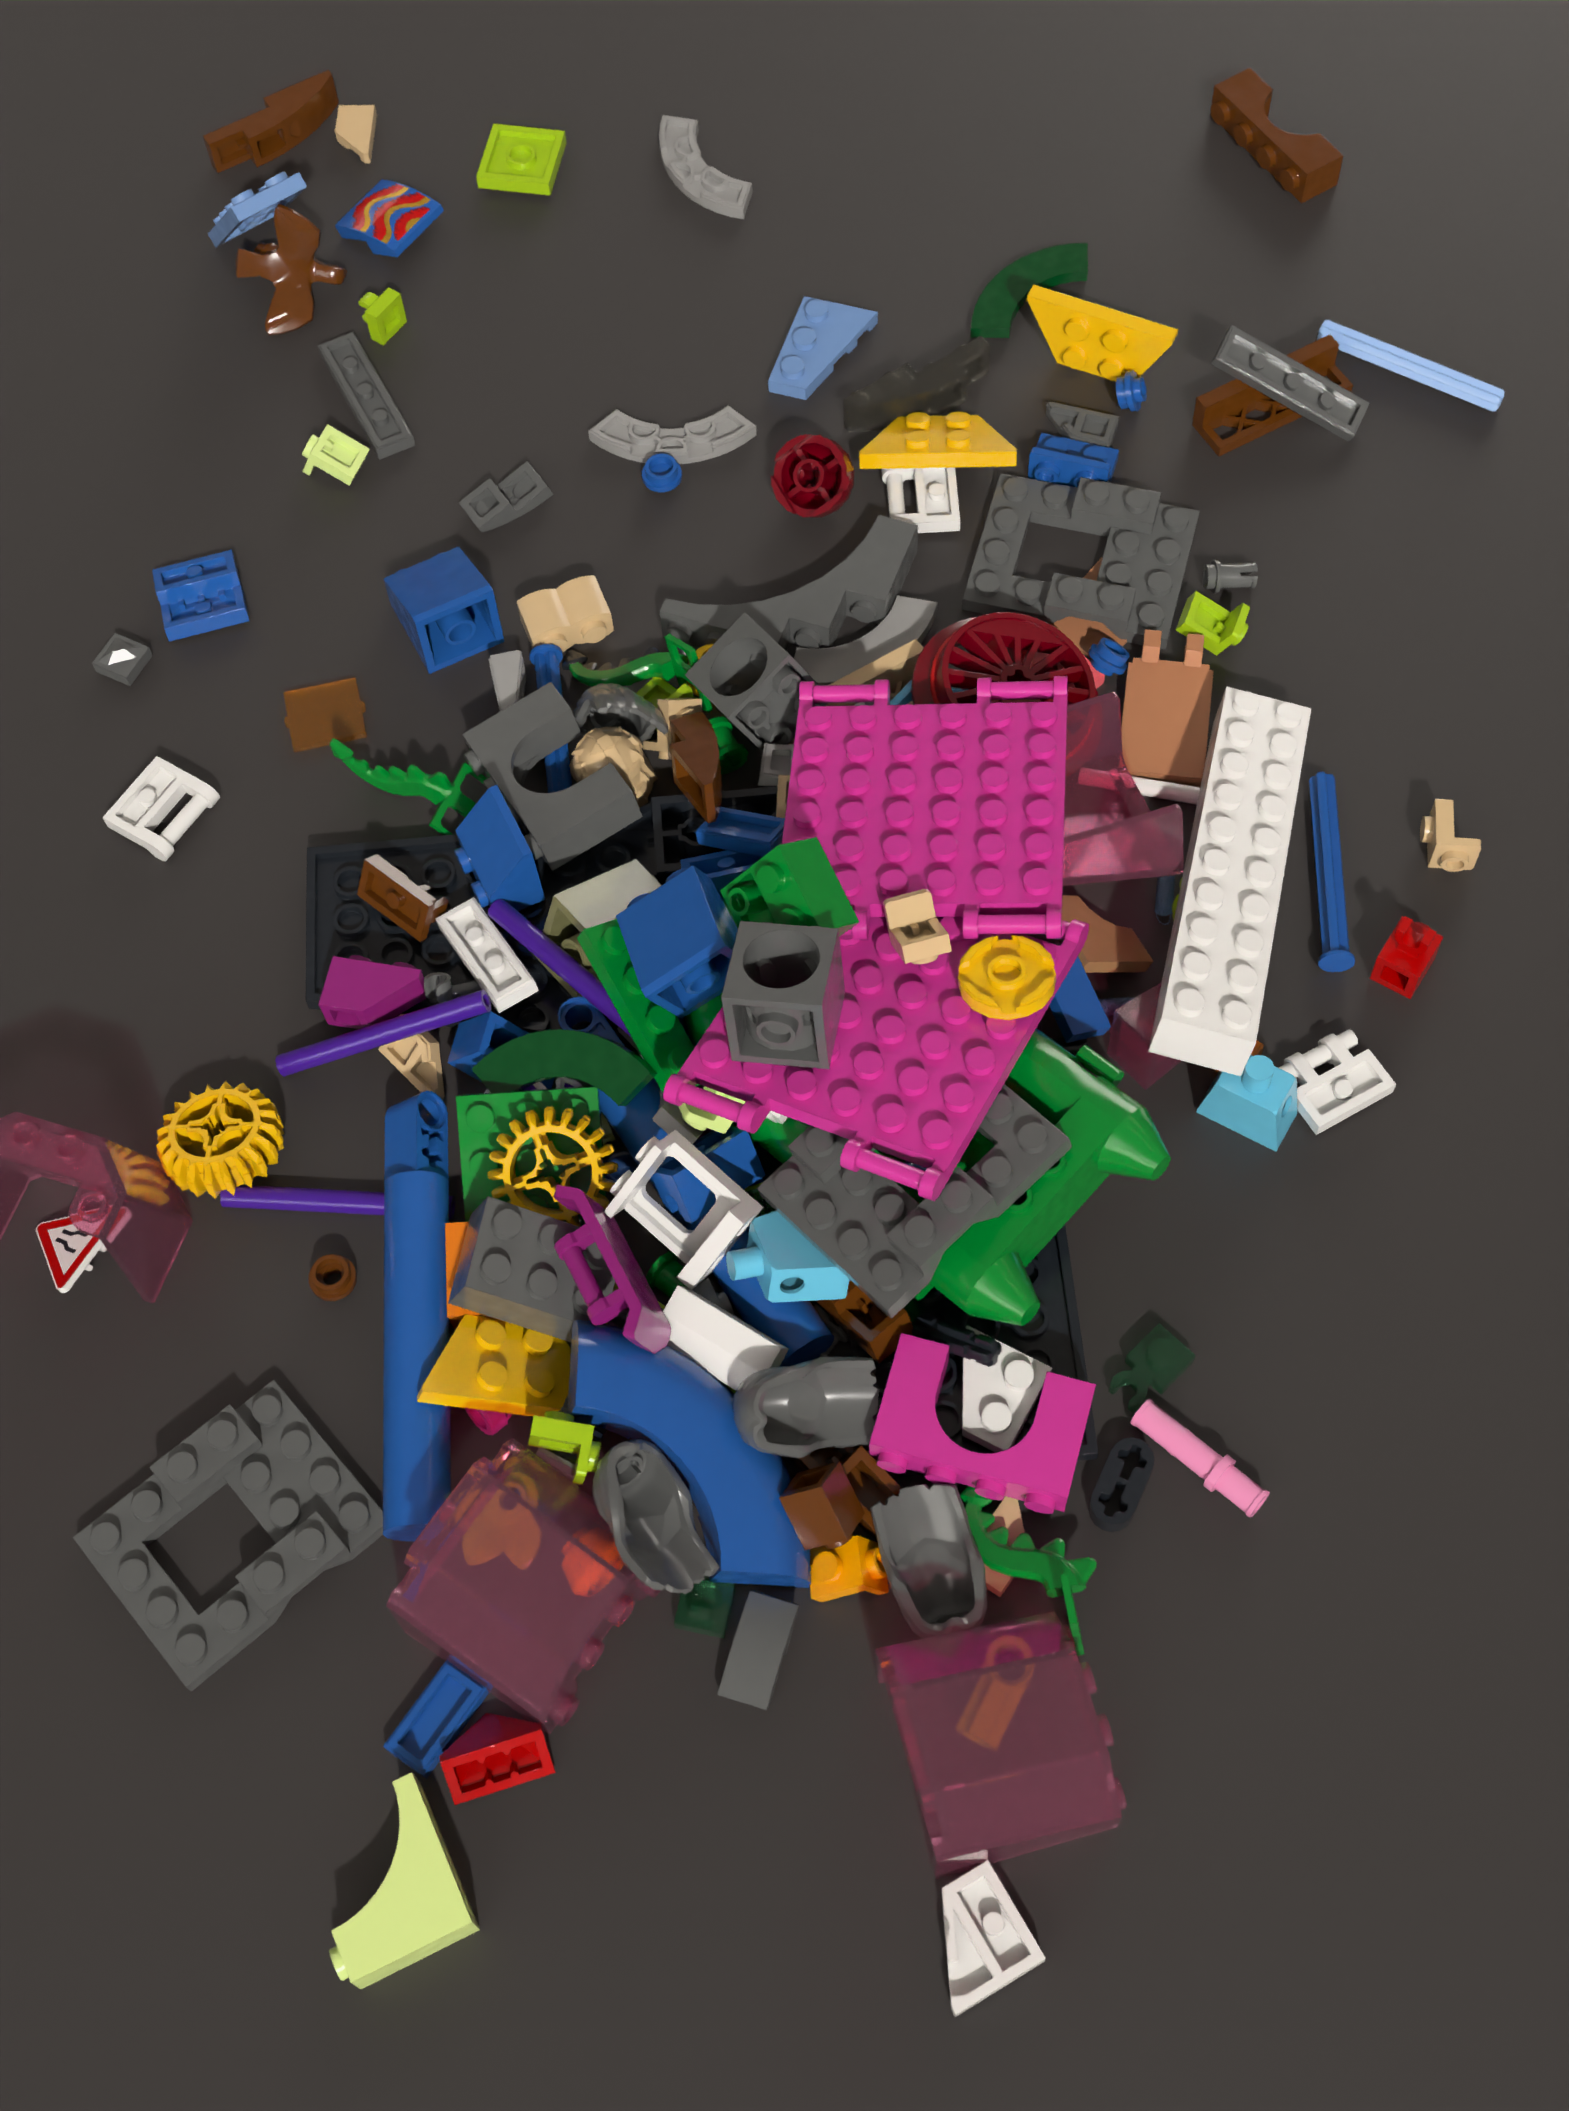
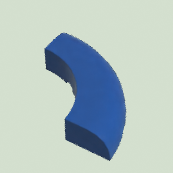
(693, 1424)

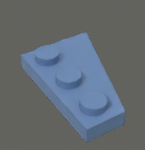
(815, 343)

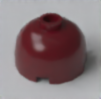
(812, 476)

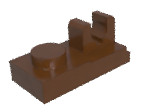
(399, 897)

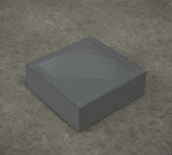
(122, 659)

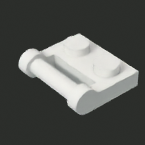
(935, 497)
(151, 800)

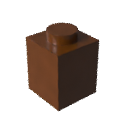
(822, 1506)

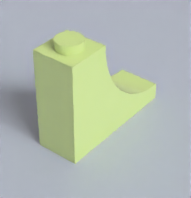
(416, 1906)

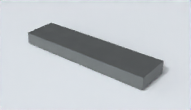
(1290, 383)
(366, 395)

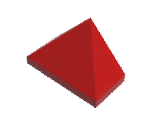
(495, 1756)

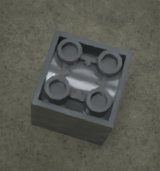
(752, 683)
(784, 994)

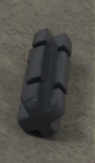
(960, 1339)

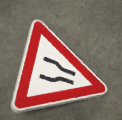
(67, 1251)

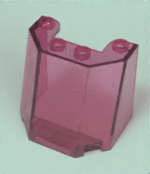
(1106, 818)
(119, 1197)
(517, 1584)
(1001, 1740)

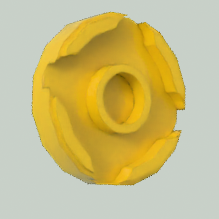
(1006, 977)

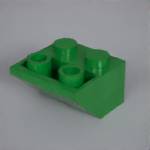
(791, 888)

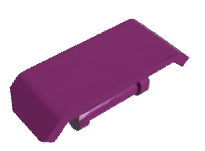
(645, 1322)

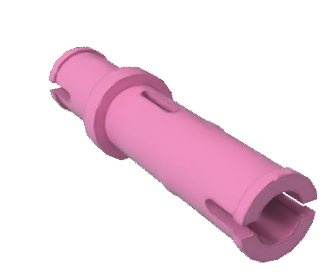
(1214, 1469)

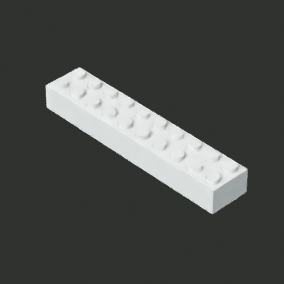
(1231, 884)

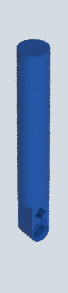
(414, 1314)
(789, 1323)

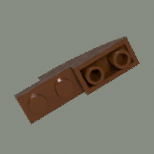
(283, 124)

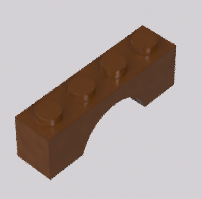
(1299, 162)

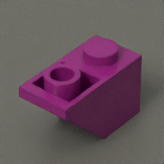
(368, 992)

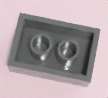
(516, 1274)

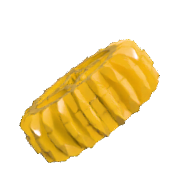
(220, 1139)
(545, 1149)

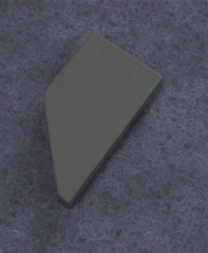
(1083, 424)

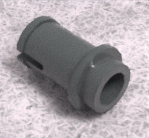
(1227, 575)

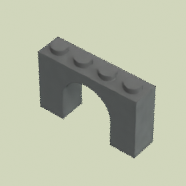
(558, 822)

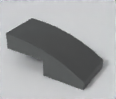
(499, 504)
(758, 1649)

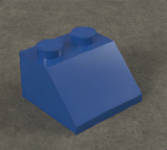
(497, 854)

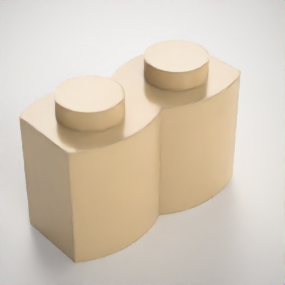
(567, 614)

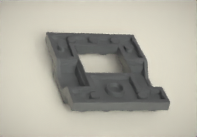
(1139, 567)
(881, 1232)
(290, 1487)

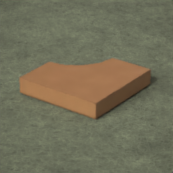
(1107, 945)

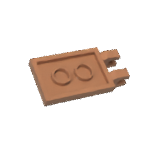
(1167, 713)

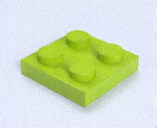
(521, 159)

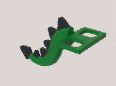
(631, 670)

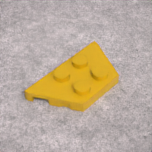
(1096, 336)
(938, 443)
(499, 1369)

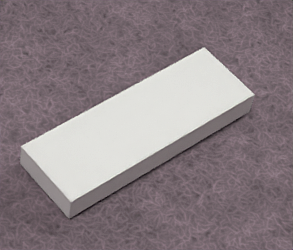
(486, 954)

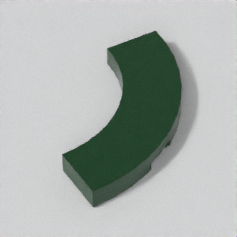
(1010, 287)
(565, 1054)

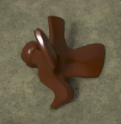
(291, 270)

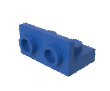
(1067, 460)

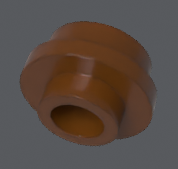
(327, 1266)

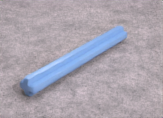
(1414, 366)

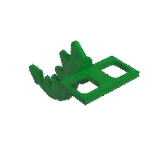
(413, 783)
(1026, 1562)

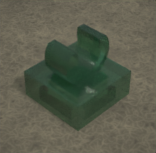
(706, 1608)

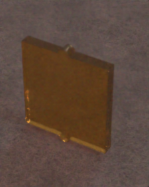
(325, 713)

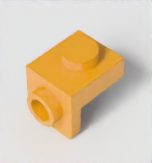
(847, 1570)

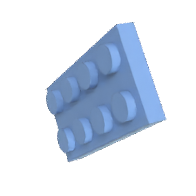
(252, 209)

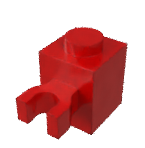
(1406, 957)

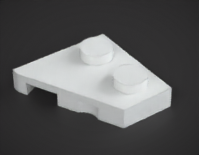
(1000, 1397)
(984, 1938)

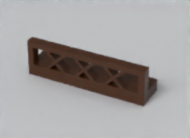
(1232, 401)

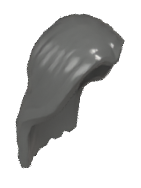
(618, 706)
(808, 1406)
(651, 1517)
(931, 1559)

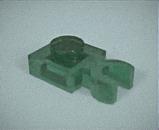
(1155, 1363)

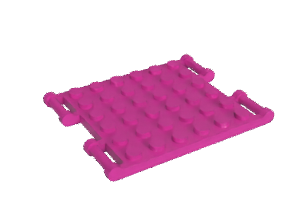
(937, 801)
(905, 1067)

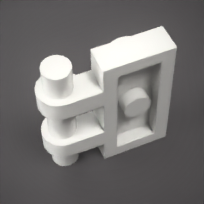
(1343, 1089)

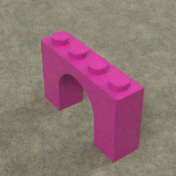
(1032, 1471)

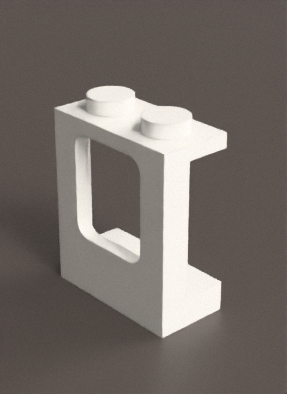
(718, 1230)

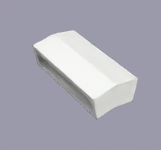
(718, 1339)

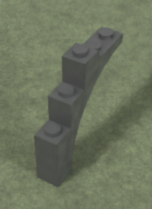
(813, 615)

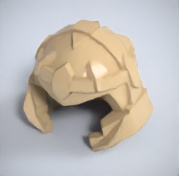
(622, 750)

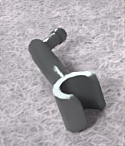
(440, 986)

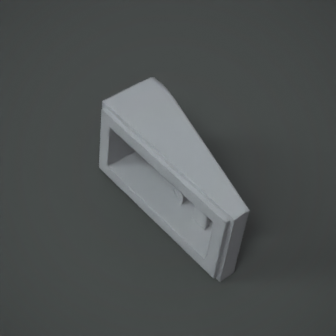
(508, 677)

